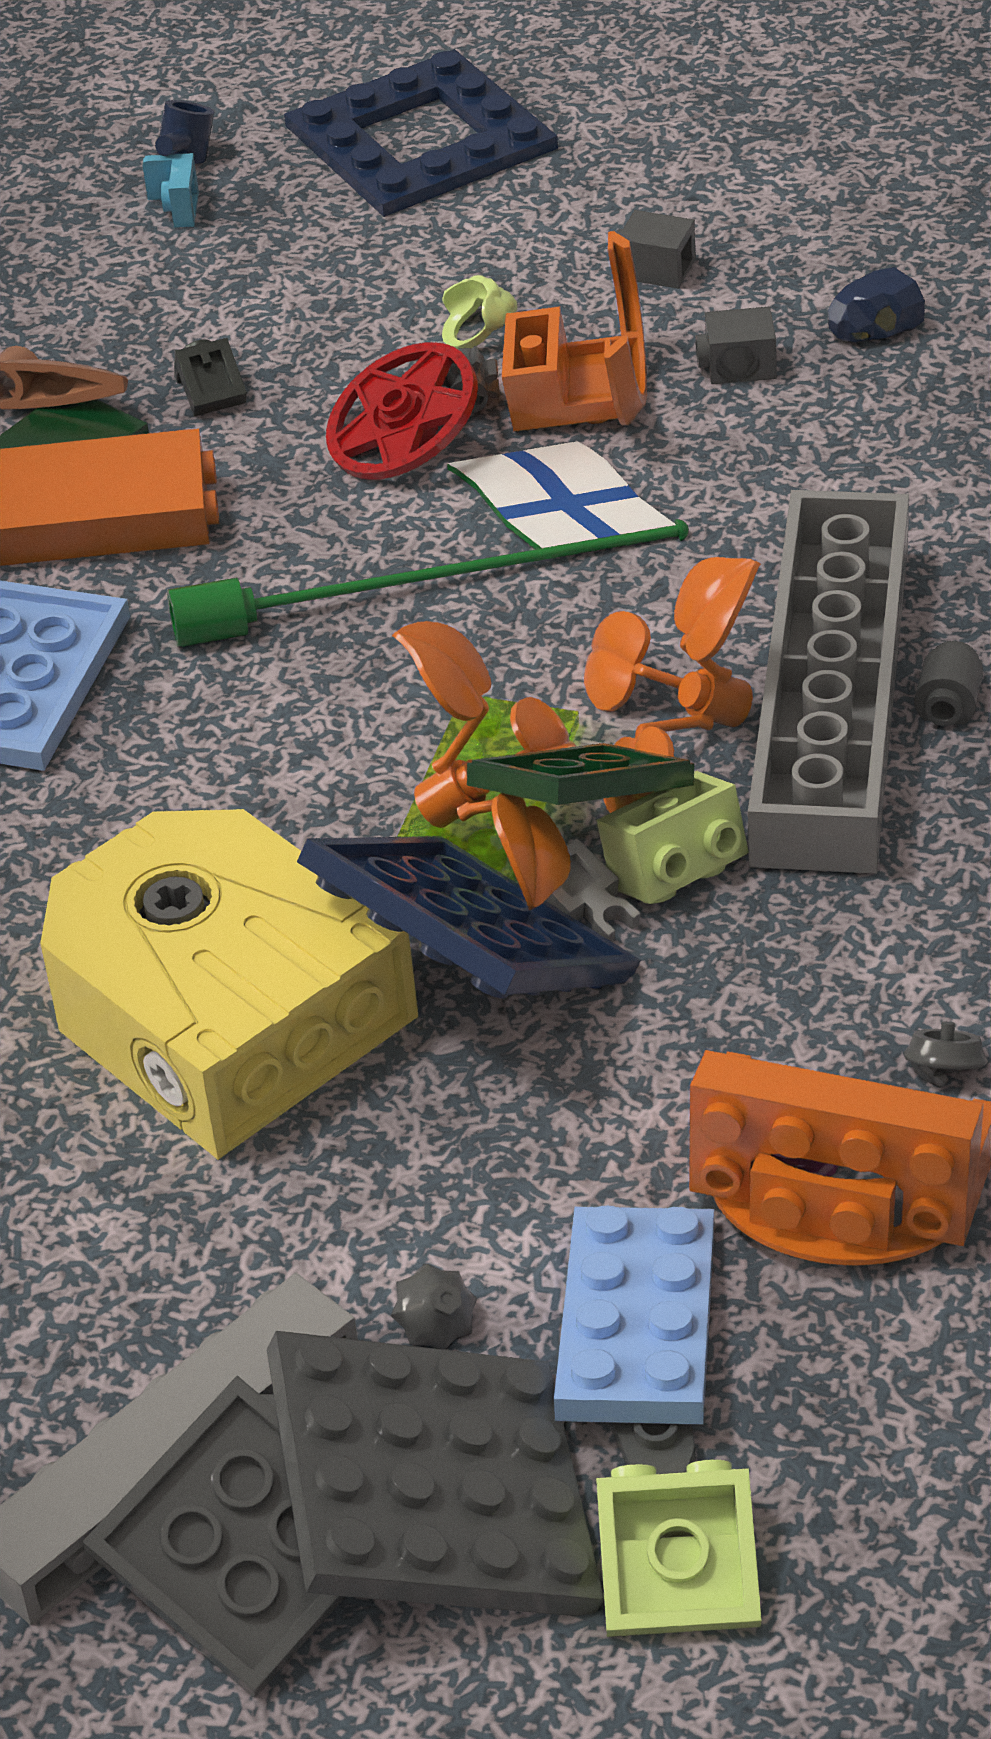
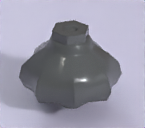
(434, 1307)

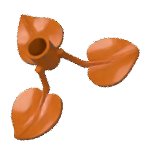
(706, 614)
(458, 681)

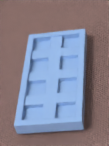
(636, 1316)

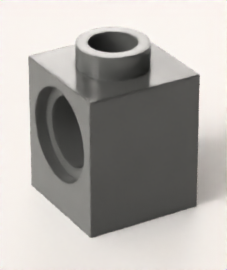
(753, 340)

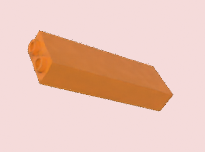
(106, 496)

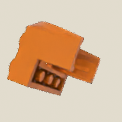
(913, 1138)

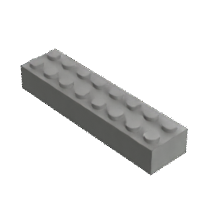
(830, 684)

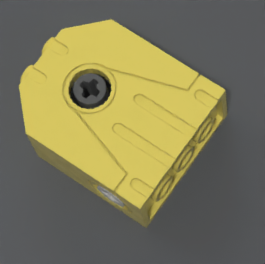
(218, 971)

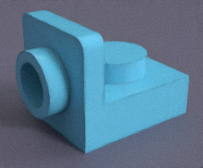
(175, 183)

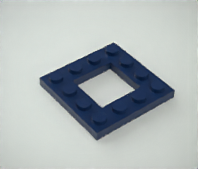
(503, 139)

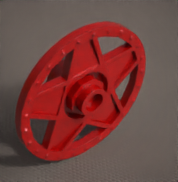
(402, 411)

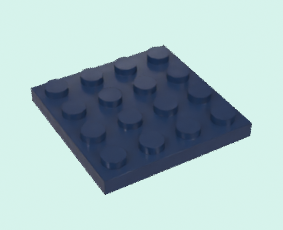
(466, 914)

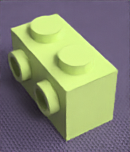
(673, 838)

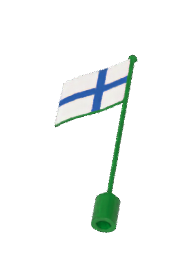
(550, 496)

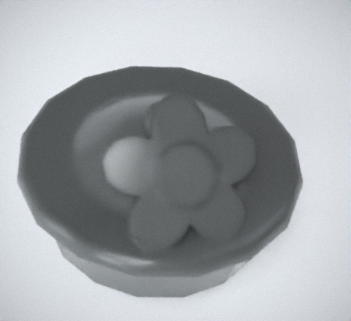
(944, 1051)

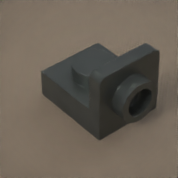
(209, 376)

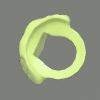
(465, 298)

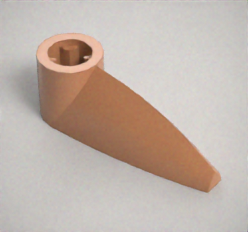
(48, 383)

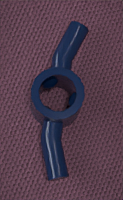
(185, 129)

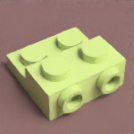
(678, 1549)

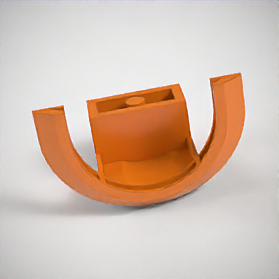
(580, 380)

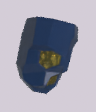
(876, 306)

